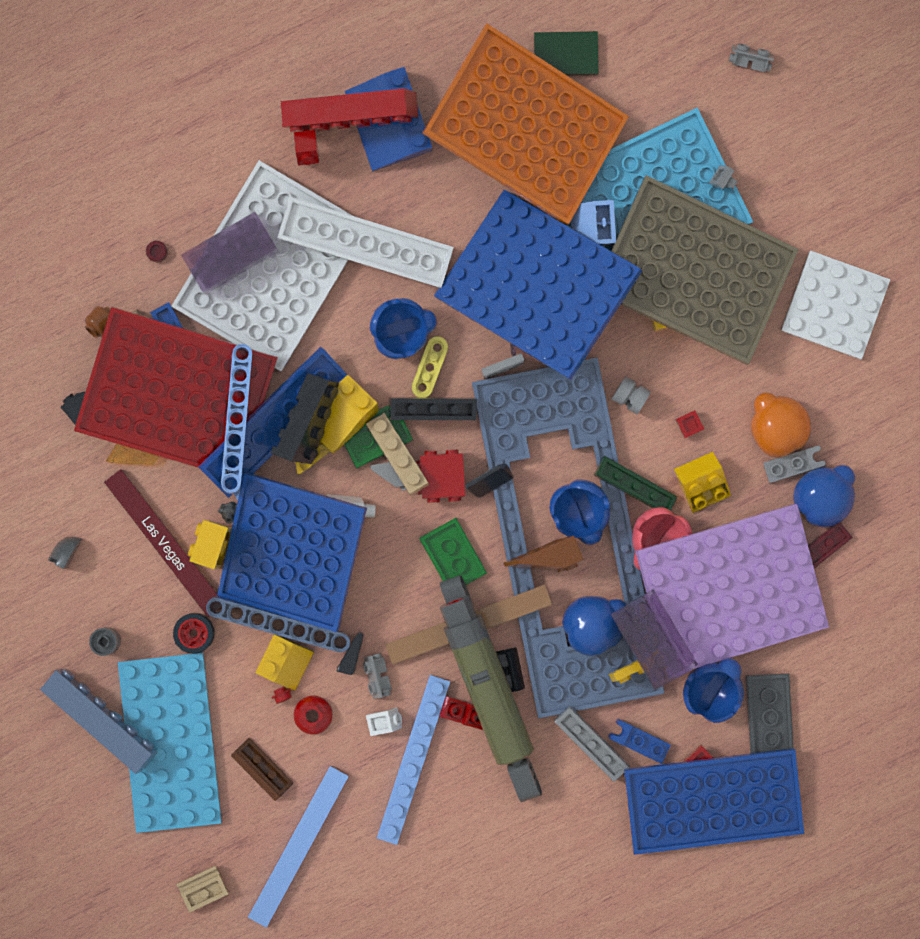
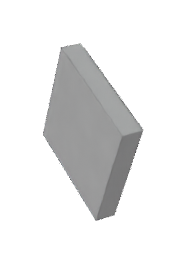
(502, 366)

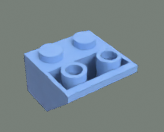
(596, 222)

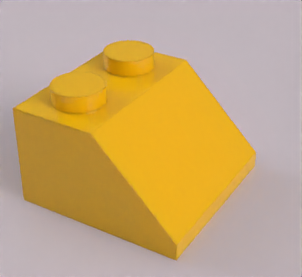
(284, 662)

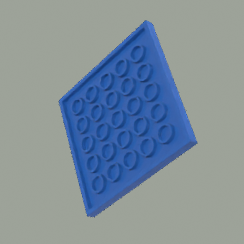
(291, 551)

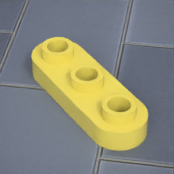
(429, 357)

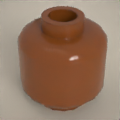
(97, 320)

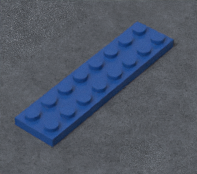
(268, 420)

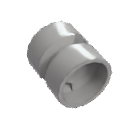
(631, 395)

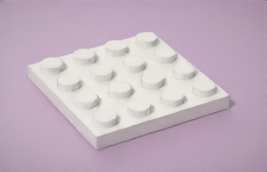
(835, 305)

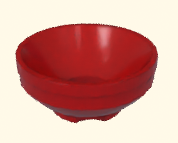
(321, 706)

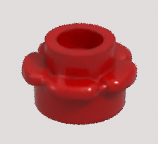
(282, 695)

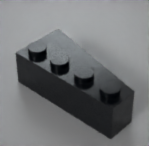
(307, 420)

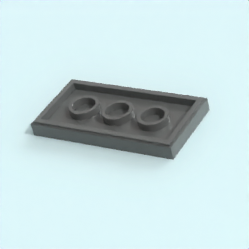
(769, 712)

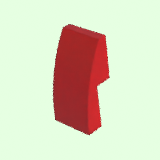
(460, 712)

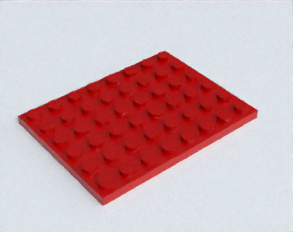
(166, 388)

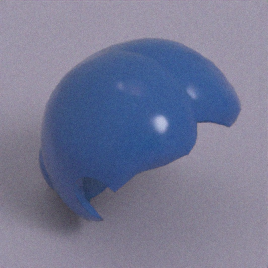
(401, 327)
(825, 495)
(580, 510)
(590, 624)
(714, 690)

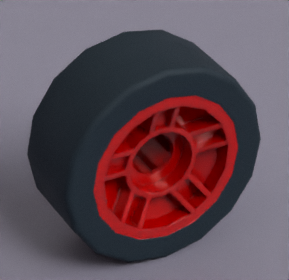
(186, 641)

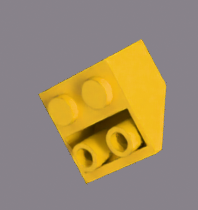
(702, 482)

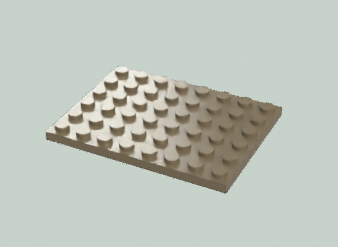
(701, 269)

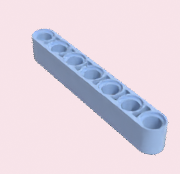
(240, 408)

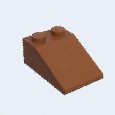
(558, 554)

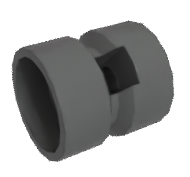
(105, 641)

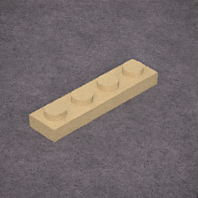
(397, 454)

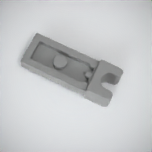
(792, 464)

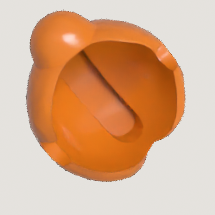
(779, 425)

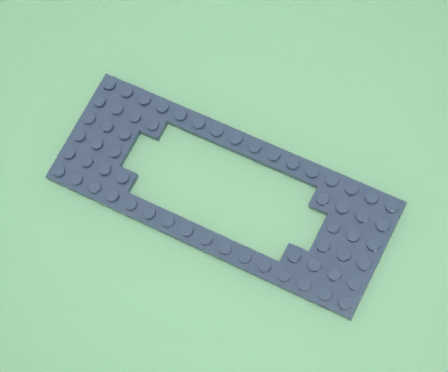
(535, 405)

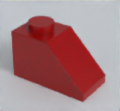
(306, 147)

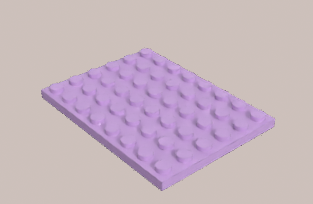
(737, 584)

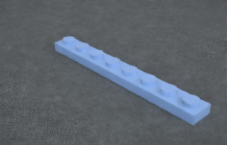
(413, 759)

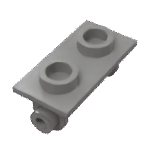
(744, 54)
(377, 685)

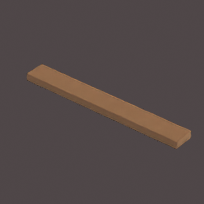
(492, 616)

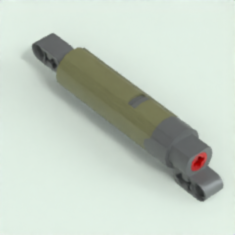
(488, 687)

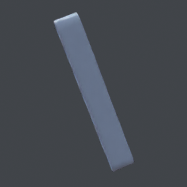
(269, 617)

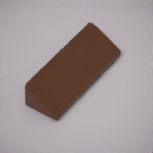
(262, 769)

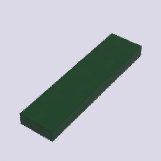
(634, 484)

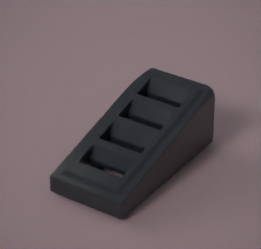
(350, 659)

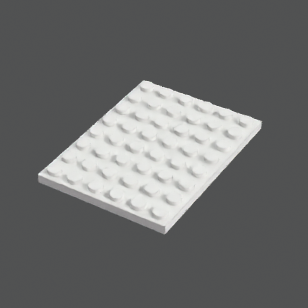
(281, 295)

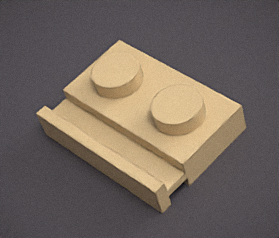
(202, 888)

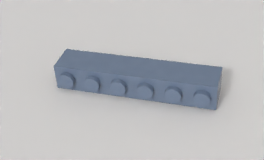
(98, 720)

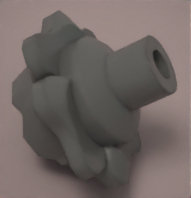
(228, 511)

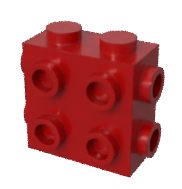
(443, 475)

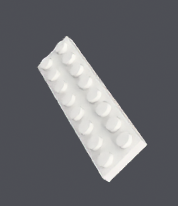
(365, 242)

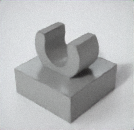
(722, 178)

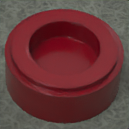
(156, 251)

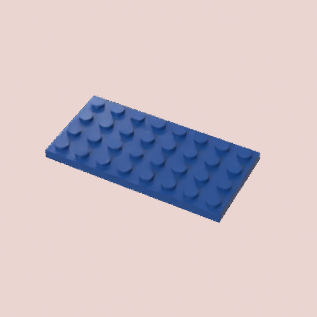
(714, 801)

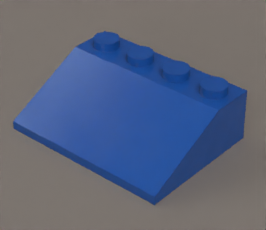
(392, 142)

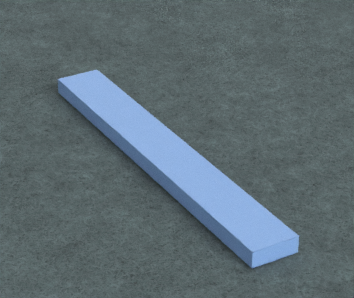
(298, 846)

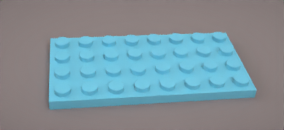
(171, 709)

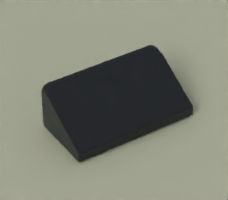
(490, 480)
(512, 669)

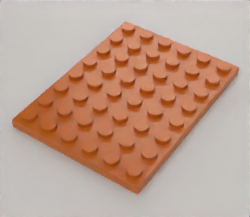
(525, 124)

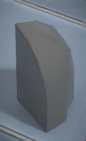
(64, 551)

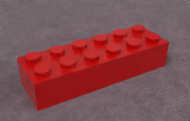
(350, 109)

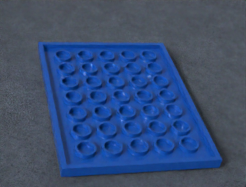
(538, 284)

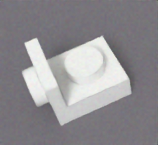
(384, 721)

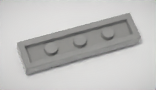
(591, 743)

